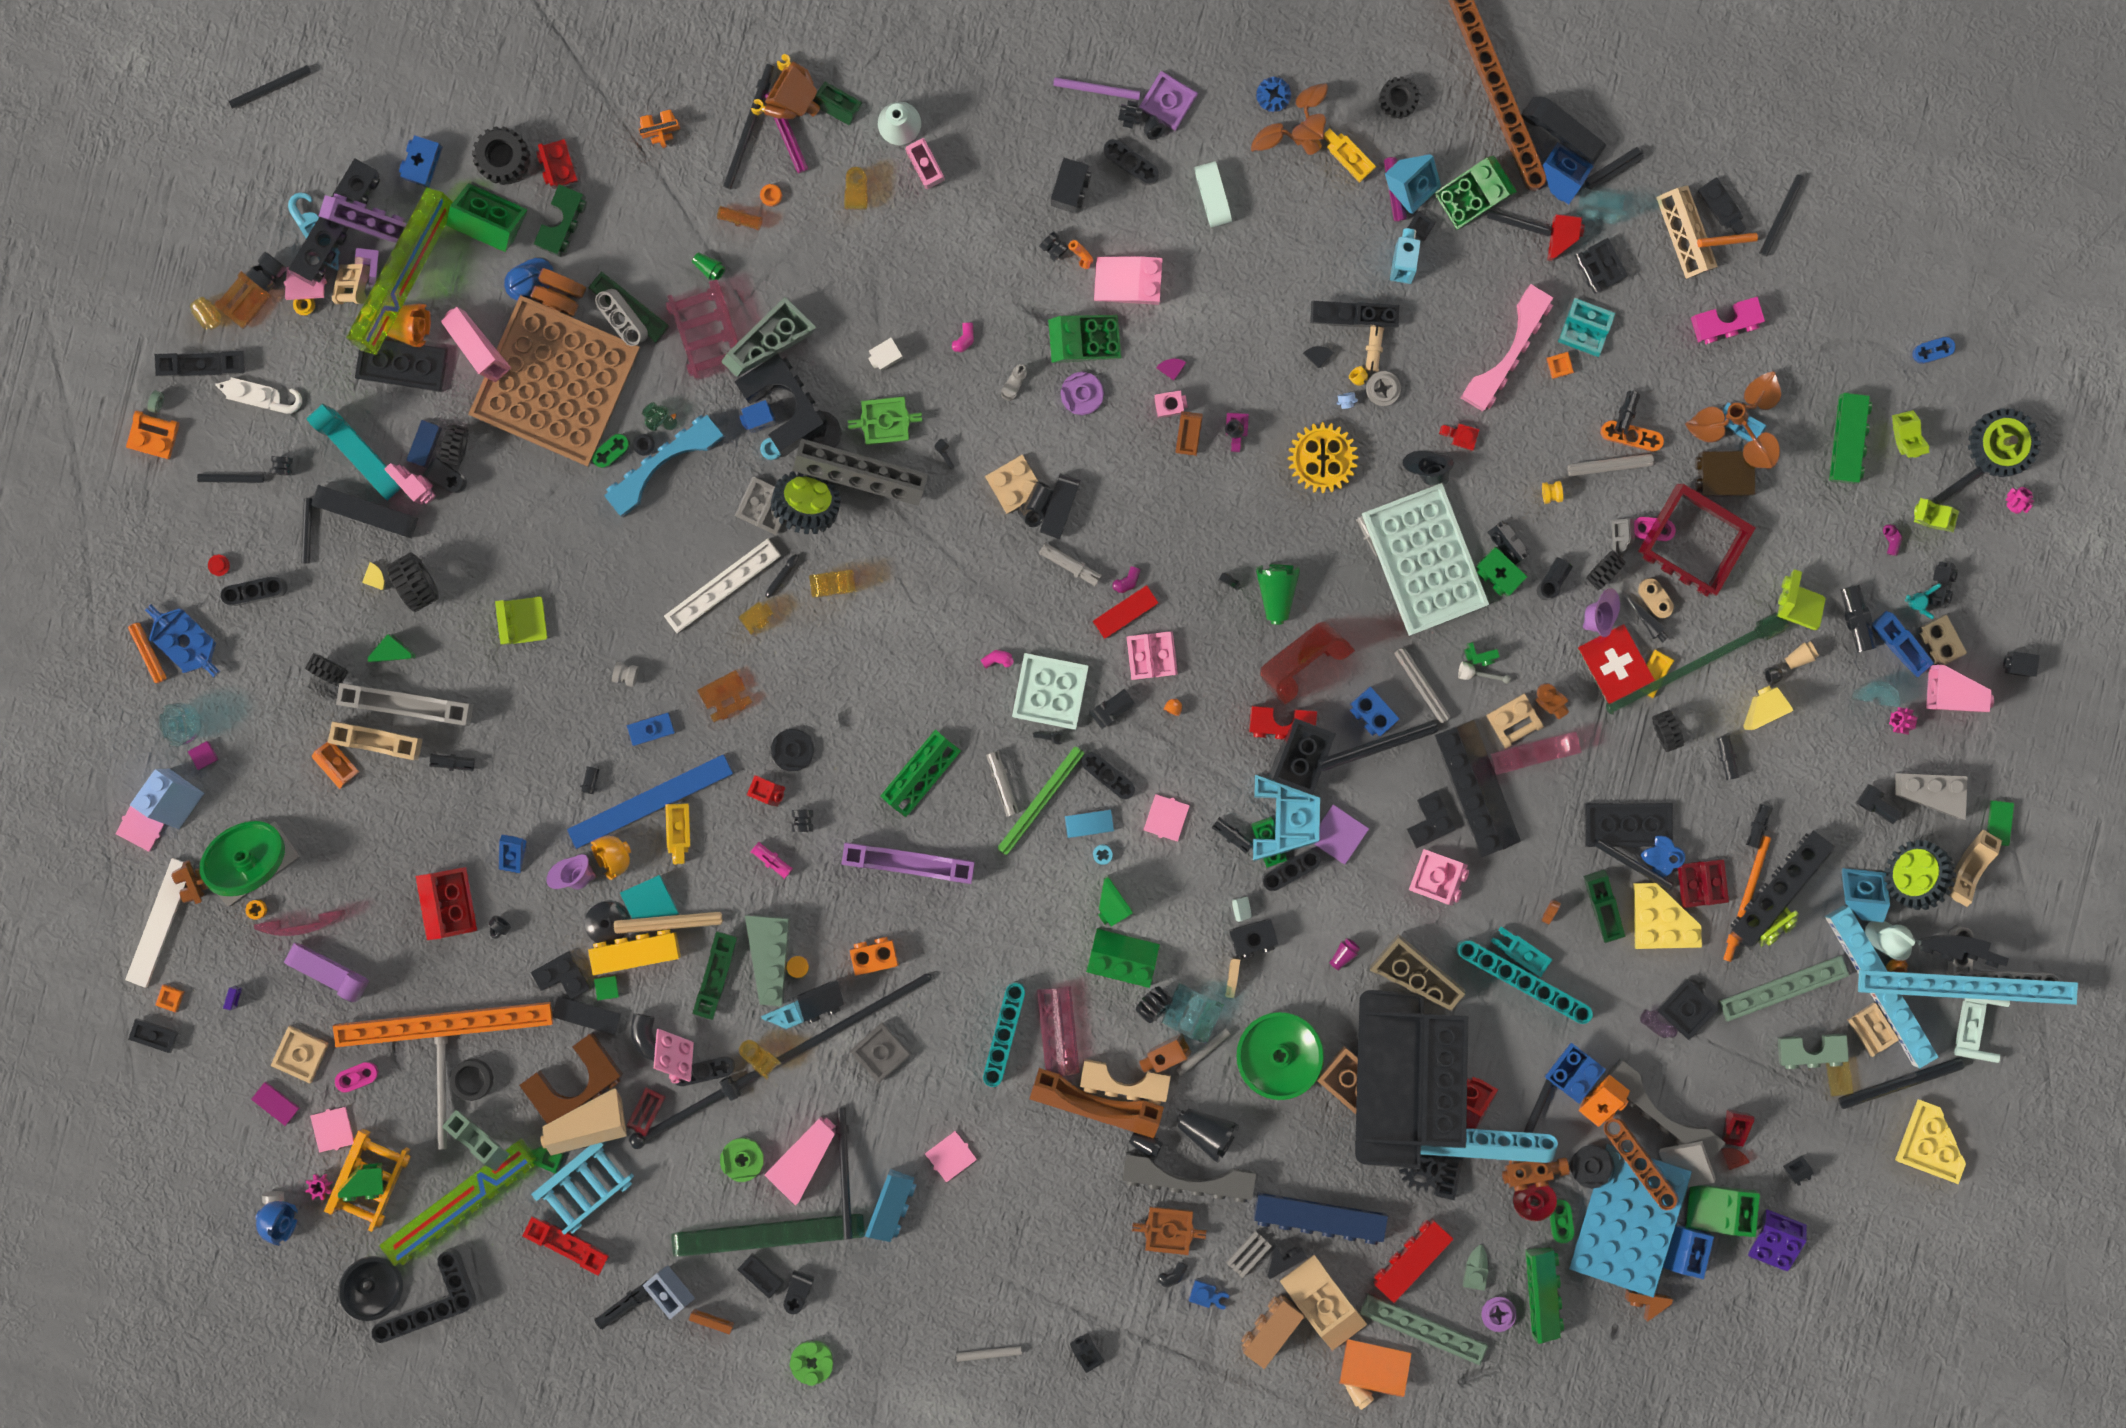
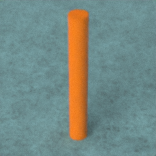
(1725, 240)

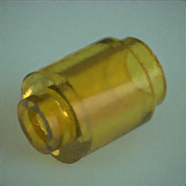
(205, 313)

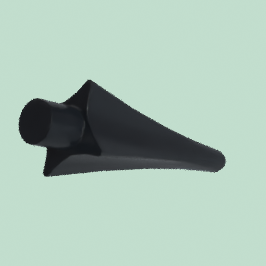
(1654, 627)

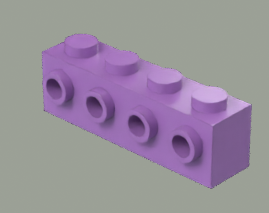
(362, 219)

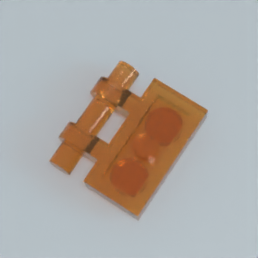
(721, 690)

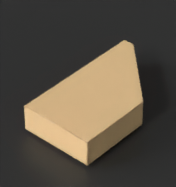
(1232, 977)

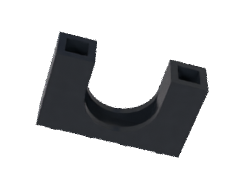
(775, 375)

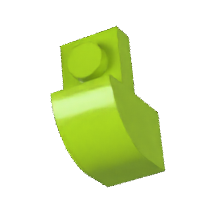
(1908, 434)
(1935, 515)

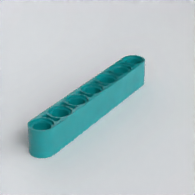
(1534, 984)

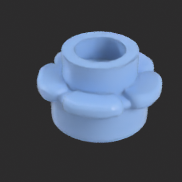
(1346, 400)

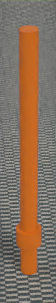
(1750, 888)

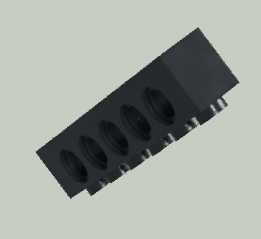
(310, 273)
(1751, 935)

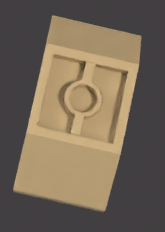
(1323, 1302)

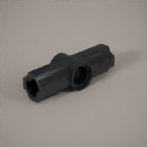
(1858, 618)

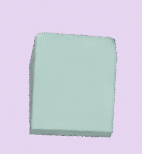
(1241, 909)

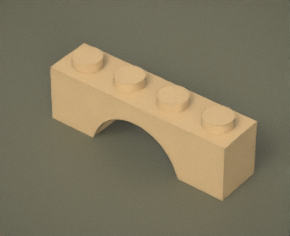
(375, 740)
(1152, 1086)

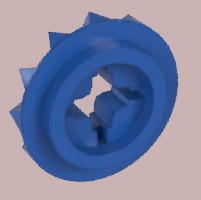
(1263, 96)

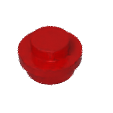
(218, 565)

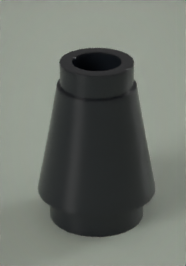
(1146, 1144)

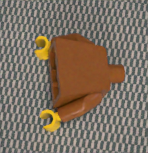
(791, 93)

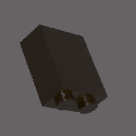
(1724, 474)

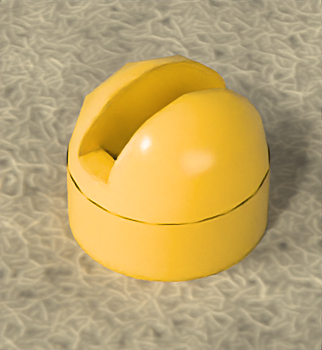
(1358, 376)

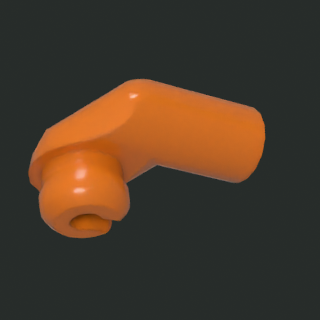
(1079, 250)

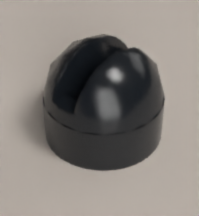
(1234, 429)
(1773, 675)

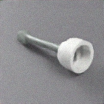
(1467, 671)

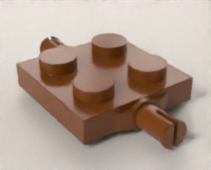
(1169, 1230)

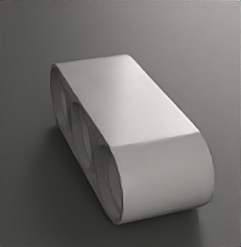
(631, 321)

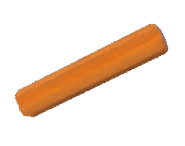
(147, 652)

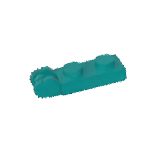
(1524, 953)

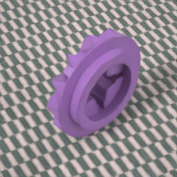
(1506, 1320)

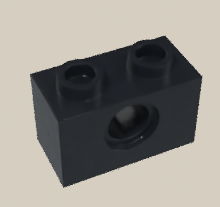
(1240, 935)

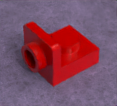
(766, 791)

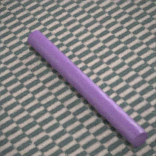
(1096, 88)

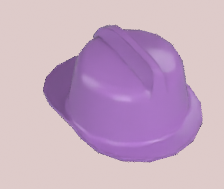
(1603, 613)
(571, 873)

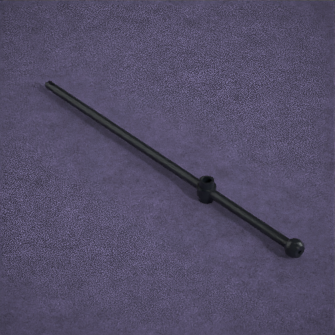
(731, 1087)

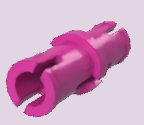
(771, 860)

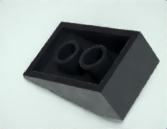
(1299, 756)

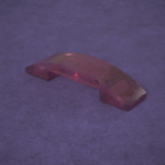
(1536, 752)
(275, 928)

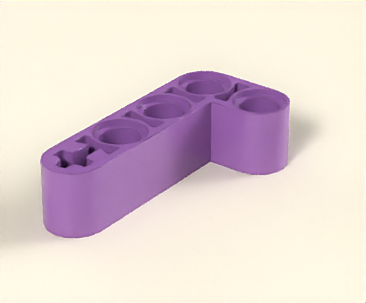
(345, 981)

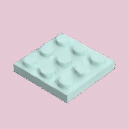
(1050, 691)

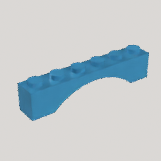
(628, 493)

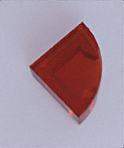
(1734, 1158)

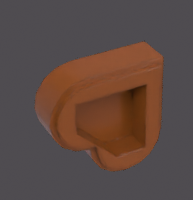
(1551, 911)

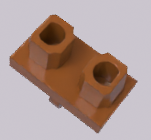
(1552, 700)
(193, 891)

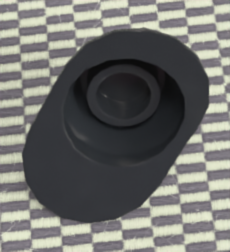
(1429, 466)

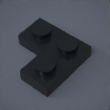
(1436, 823)
(564, 970)

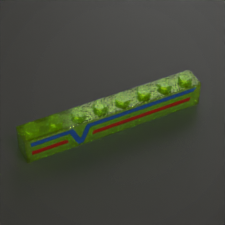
(400, 271)
(456, 1203)

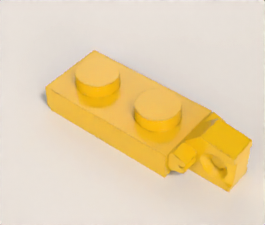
(1349, 155)
(677, 831)

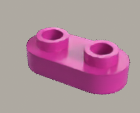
(1648, 523)
(357, 1077)

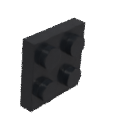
(1687, 1009)

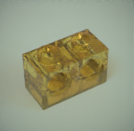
(832, 583)

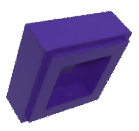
(232, 998)

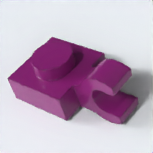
(1243, 418)

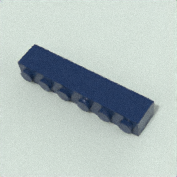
(1320, 1217)

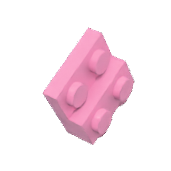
(415, 486)
(1439, 877)

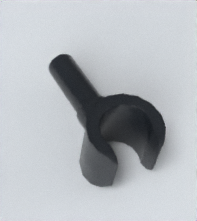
(940, 447)
(1048, 736)

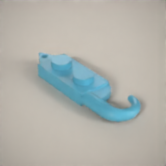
(307, 221)

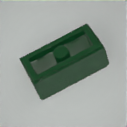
(837, 103)

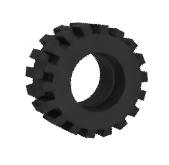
(485, 146)
(412, 582)

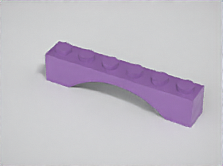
(908, 862)

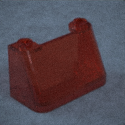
(1280, 669)

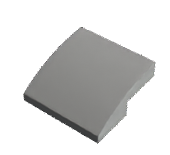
(756, 506)

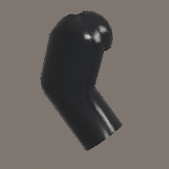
(1173, 1278)

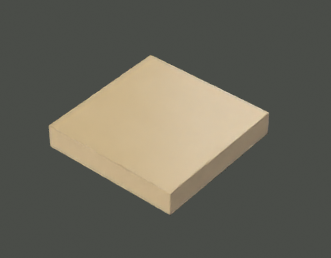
(300, 1054)

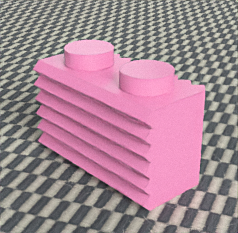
(924, 163)

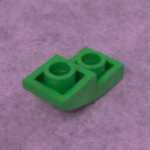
(1266, 830)

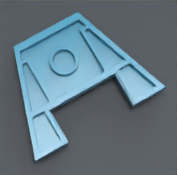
(1295, 819)

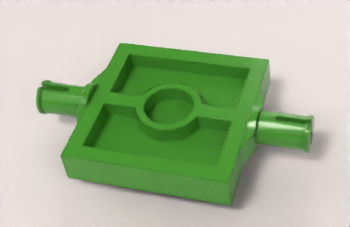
(885, 420)

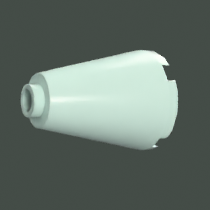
(899, 123)

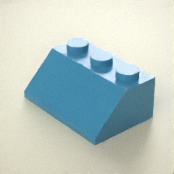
(891, 1206)

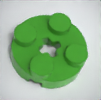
(733, 1168)
(811, 1349)

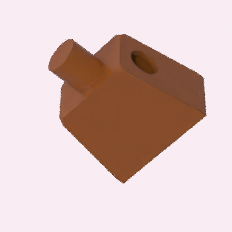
(1174, 1050)

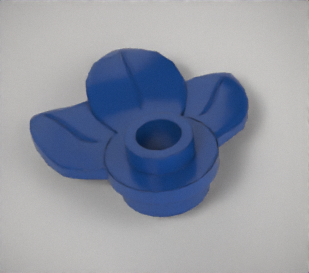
(1660, 856)

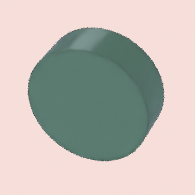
(155, 401)

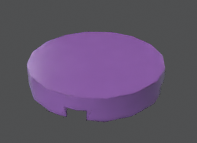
(1082, 393)

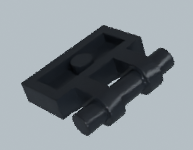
(1607, 262)

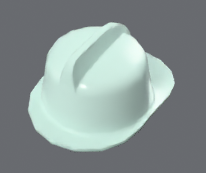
(1890, 939)

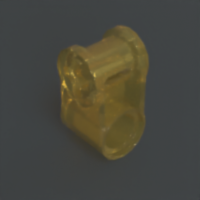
(856, 193)
(761, 1060)

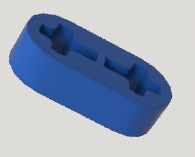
(1935, 355)

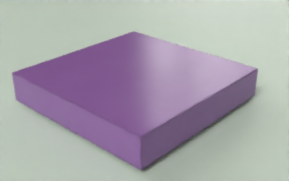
(1168, 100)
(1340, 834)

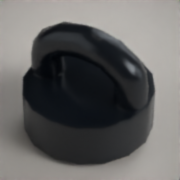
(1154, 127)
(499, 925)

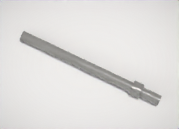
(441, 1090)

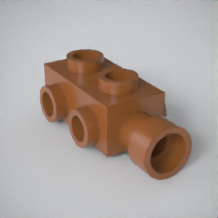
(1530, 1173)

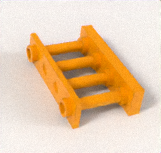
(352, 1161)

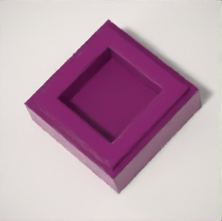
(203, 755)

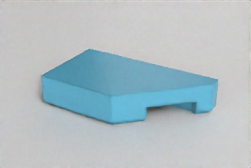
(784, 1017)

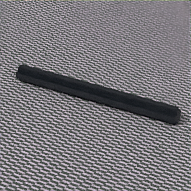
(1378, 746)
(1901, 1083)

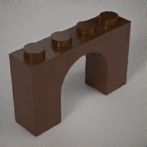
(601, 1072)

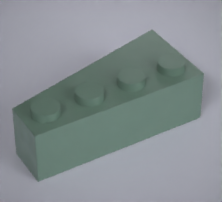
(772, 335)
(769, 954)

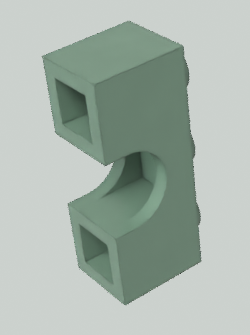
(1832, 1051)
(474, 1138)

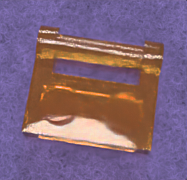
(247, 304)

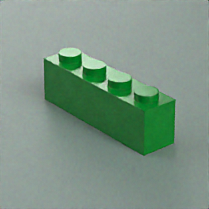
(1849, 438)

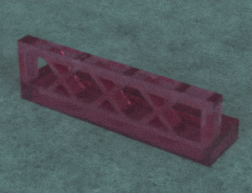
(1062, 1031)

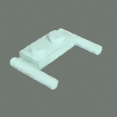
(1971, 1028)

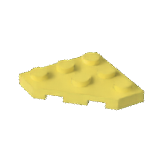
(1662, 921)
(1930, 1144)

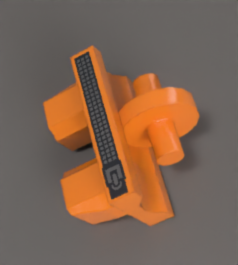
(668, 124)

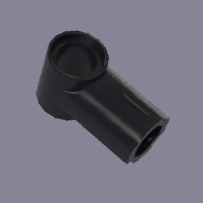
(1036, 503)
(1555, 578)
(1109, 710)
(1875, 801)

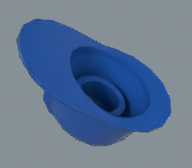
(524, 278)

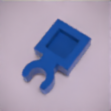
(1204, 1294)

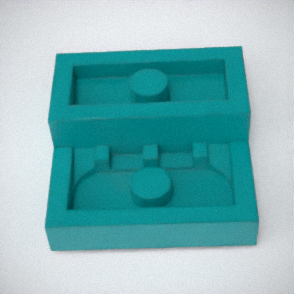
(1586, 327)
(649, 900)

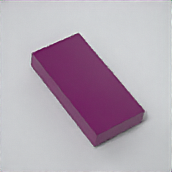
(275, 1103)

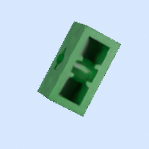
(1512, 574)

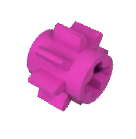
(2019, 500)
(1903, 720)
(325, 1185)

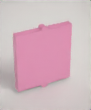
(301, 290)
(1166, 817)
(139, 829)
(332, 1129)
(950, 1156)

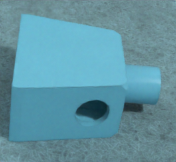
(1405, 257)

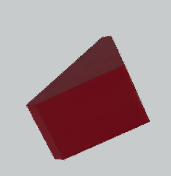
(1737, 1127)

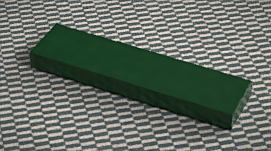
(655, 326)

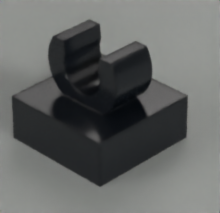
(1798, 1170)

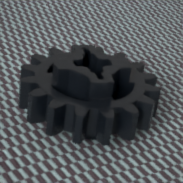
(1413, 1174)

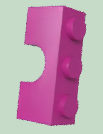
(1709, 327)

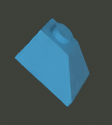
(1413, 181)
(1866, 894)

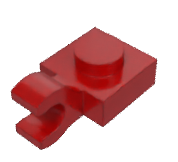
(1462, 436)

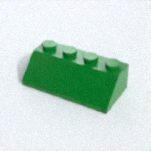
(1543, 1294)

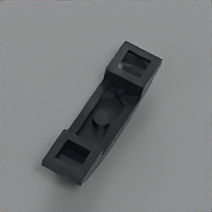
(199, 364)

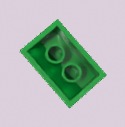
(486, 217)
(1123, 958)

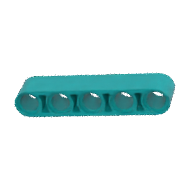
(999, 1044)

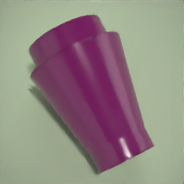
(1345, 953)

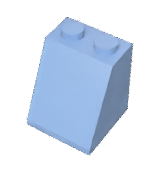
(167, 798)

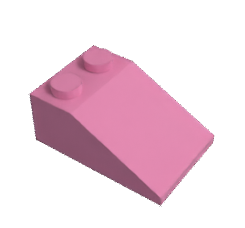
(1128, 280)

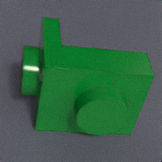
(1486, 658)

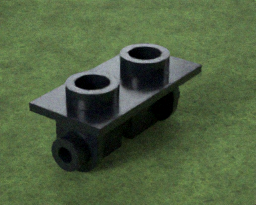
(1501, 536)
(1946, 576)

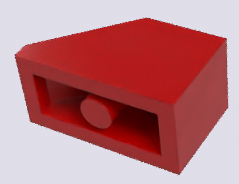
(1564, 234)

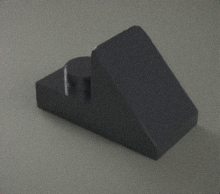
(1279, 1264)

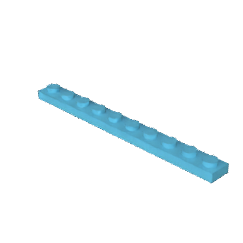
(1967, 987)

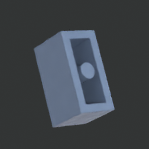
(668, 1292)

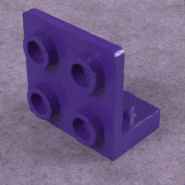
(1779, 1240)

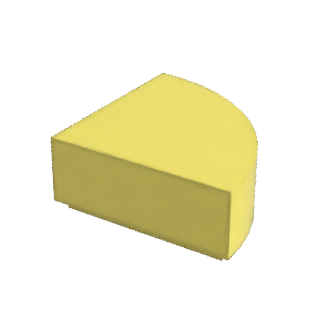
(374, 577)

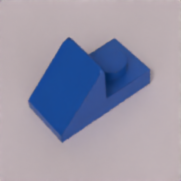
(511, 853)

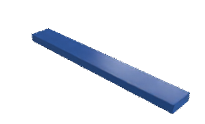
(650, 801)

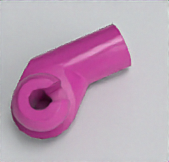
(965, 340)
(999, 657)

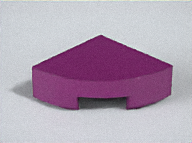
(1171, 367)

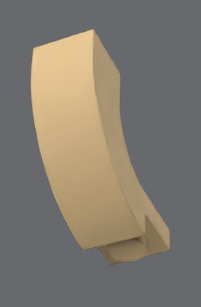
(1972, 865)

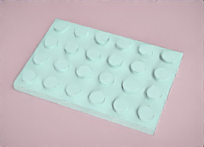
(1425, 559)

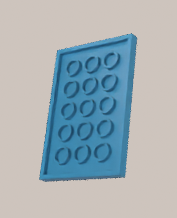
(1626, 1230)

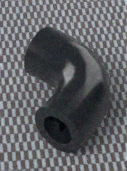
(642, 1035)

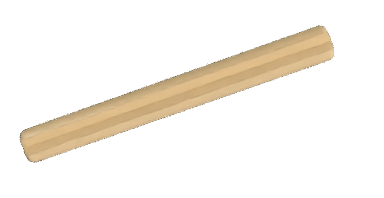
(668, 922)

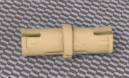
(1374, 349)

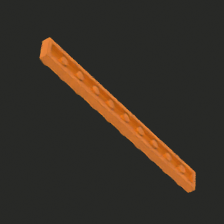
(442, 1024)

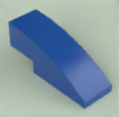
(1902, 643)

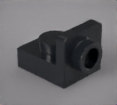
(1086, 1352)

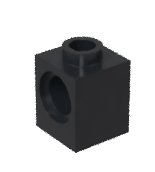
(2021, 664)

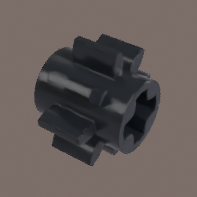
(1130, 114)

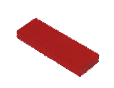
(1125, 612)

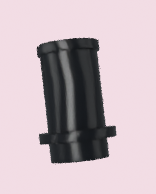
(590, 780)

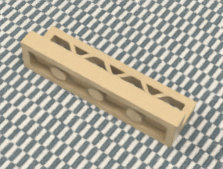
(1692, 226)

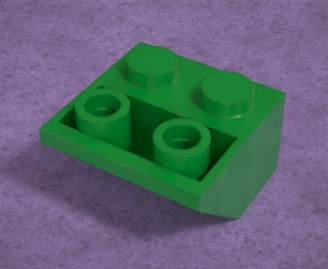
(364, 1181)

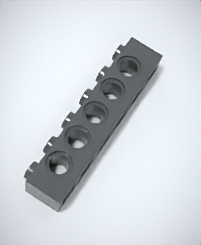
(860, 472)

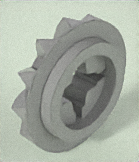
(1387, 379)

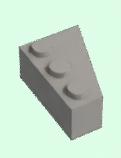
(1936, 792)

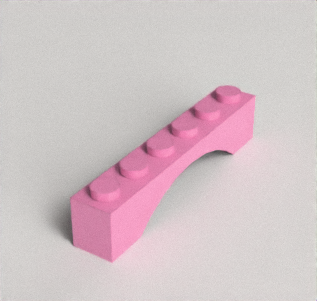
(1530, 310)

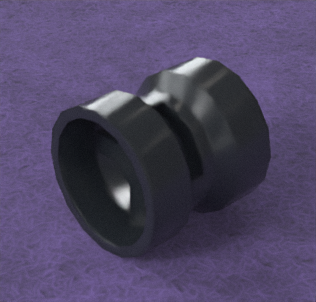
(1057, 250)
(802, 821)

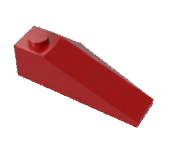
(1478, 1101)

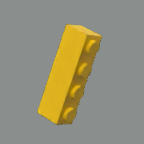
(634, 953)

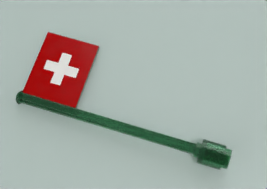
(1625, 676)

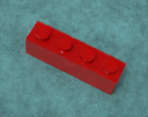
(1412, 1260)

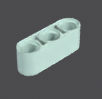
(1213, 194)

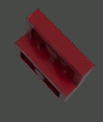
(1703, 883)

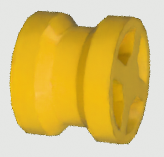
(1552, 492)

